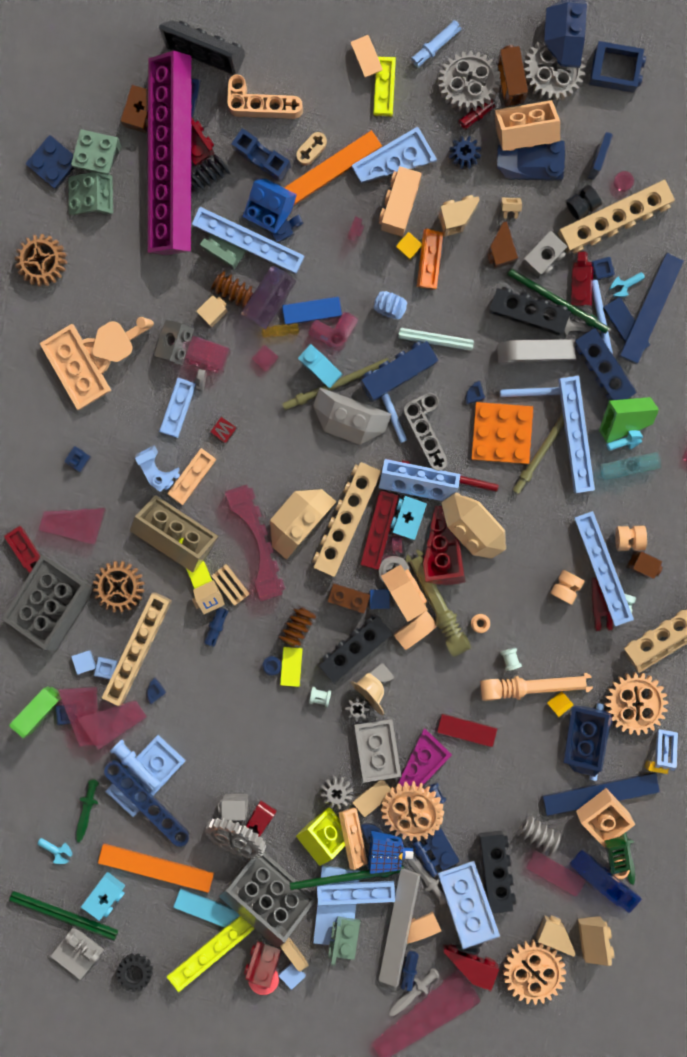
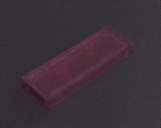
(556, 873)

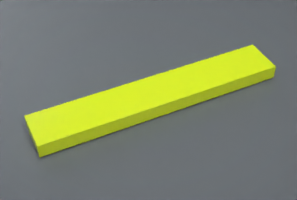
(209, 953)

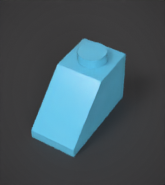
(320, 366)

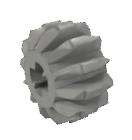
(335, 799)

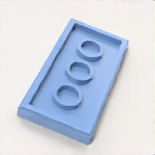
(160, 761)
(468, 905)
(328, 913)

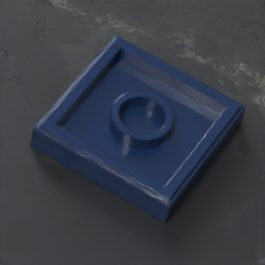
(600, 156)

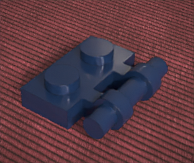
(441, 849)

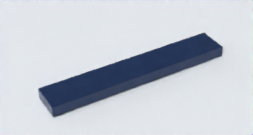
(651, 308)
(620, 789)

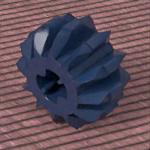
(472, 154)

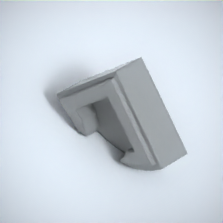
(201, 376)
(382, 673)

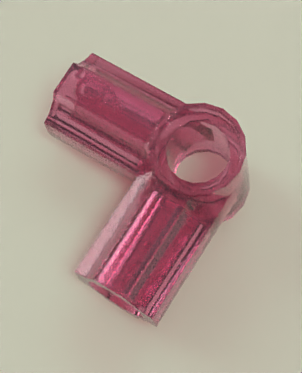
(326, 334)

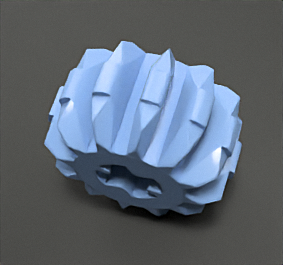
(390, 305)

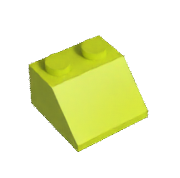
(323, 837)

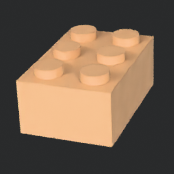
(527, 125)
(399, 201)

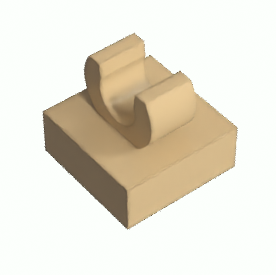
(511, 204)

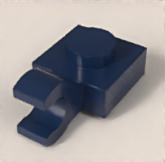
(285, 230)

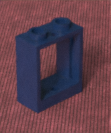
(615, 83)

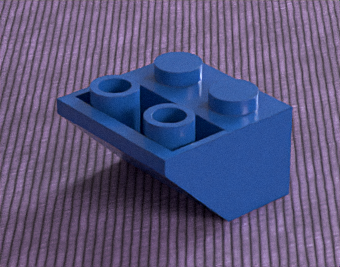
(269, 204)

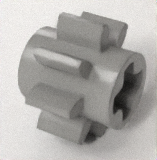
(356, 714)

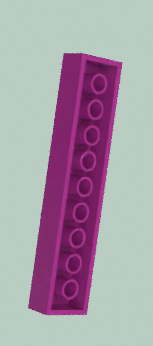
(169, 153)

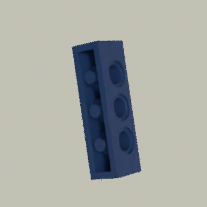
(583, 345)

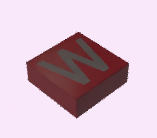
(223, 430)

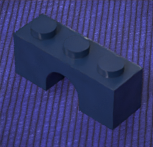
(256, 153)

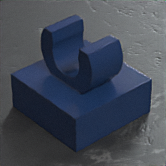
(77, 459)

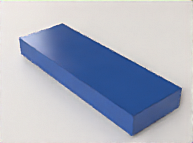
(312, 310)

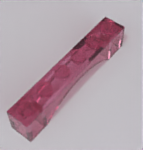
(242, 503)

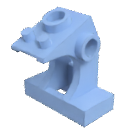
(146, 461)

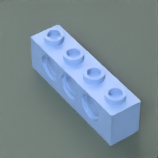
(418, 480)

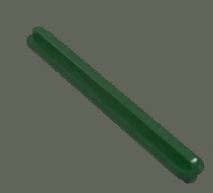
(63, 915)

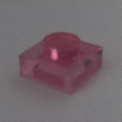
(356, 229)
(265, 358)

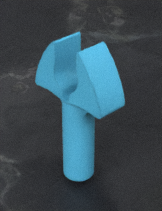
(626, 284)
(632, 440)
(56, 851)

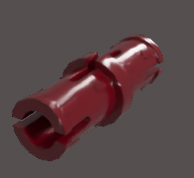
(473, 116)

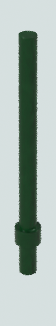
(590, 320)
(339, 878)

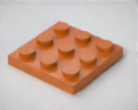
(502, 433)

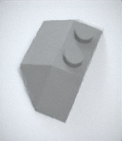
(349, 417)

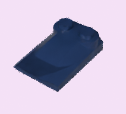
(533, 163)
(587, 739)

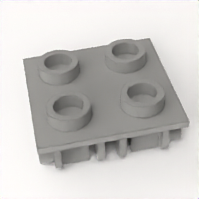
(77, 953)

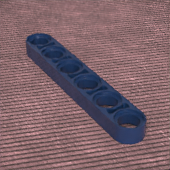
(144, 805)

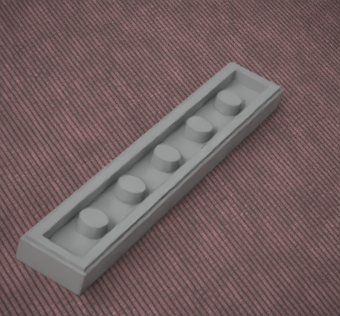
(399, 927)

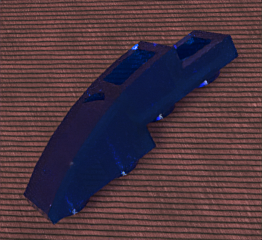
(605, 882)

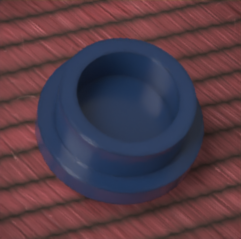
(272, 665)

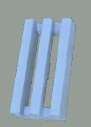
(658, 763)

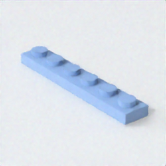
(248, 240)
(576, 434)
(604, 569)

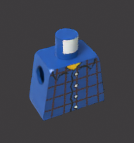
(386, 853)

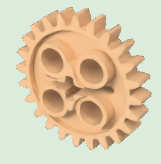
(653, 702)
(397, 813)
(546, 960)

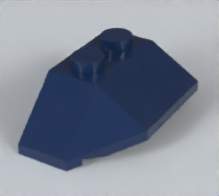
(566, 31)

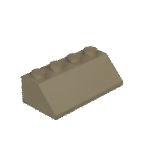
(165, 526)

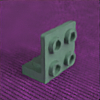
(95, 151)
(90, 193)
(223, 250)
(345, 938)

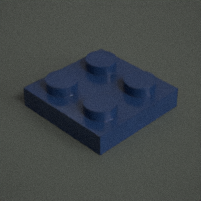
(51, 162)

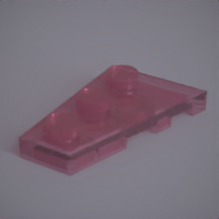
(74, 524)
(79, 703)
(110, 723)

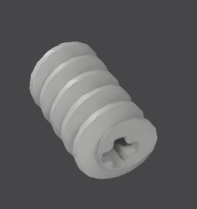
(540, 834)

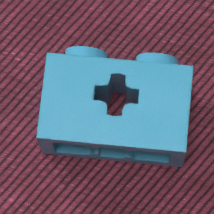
(411, 528)
(96, 905)

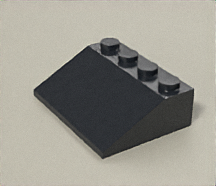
(202, 47)

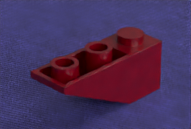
(477, 970)

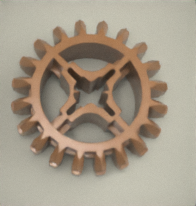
(33, 261)
(125, 593)

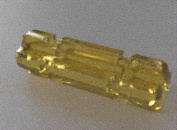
(280, 330)

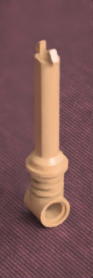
(518, 687)

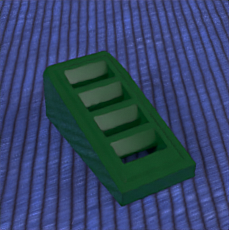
(615, 844)

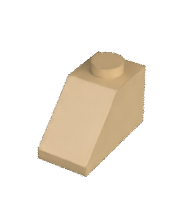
(554, 935)

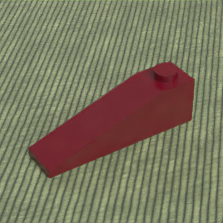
(443, 555)

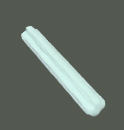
(436, 339)

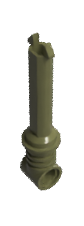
(456, 642)

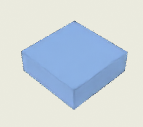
(84, 662)
(105, 667)
(291, 975)

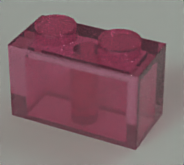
(207, 354)

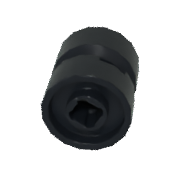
(581, 204)

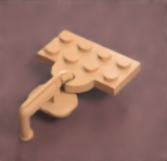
(78, 360)

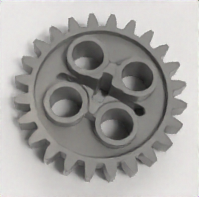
(469, 81)
(551, 85)
(235, 838)

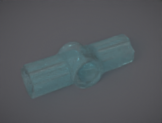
(642, 463)

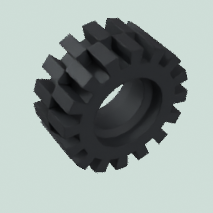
(134, 984)

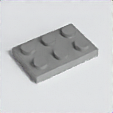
(377, 750)

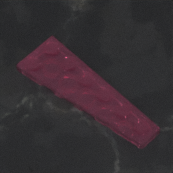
(439, 1007)

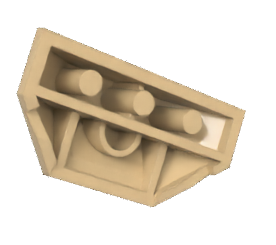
(298, 518)
(474, 526)

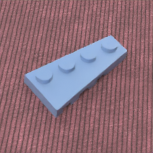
(406, 151)

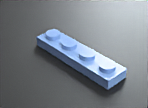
(356, 893)

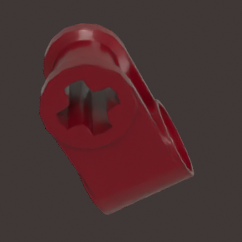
(261, 817)

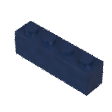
(398, 371)

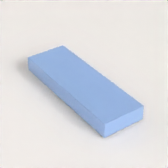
(177, 407)

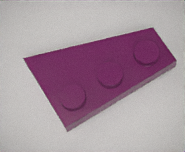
(424, 760)

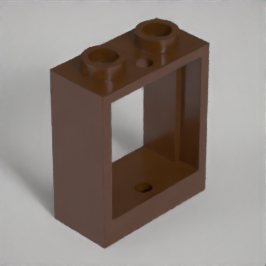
(512, 76)

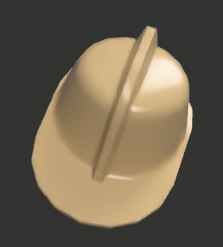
(371, 690)

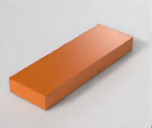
(430, 259)

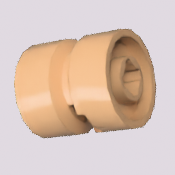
(631, 538)
(567, 587)

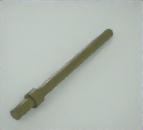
(302, 399)
(526, 475)

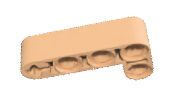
(240, 95)

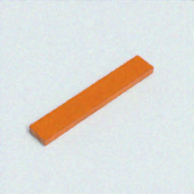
(334, 166)
(156, 867)

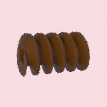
(232, 289)
(297, 627)

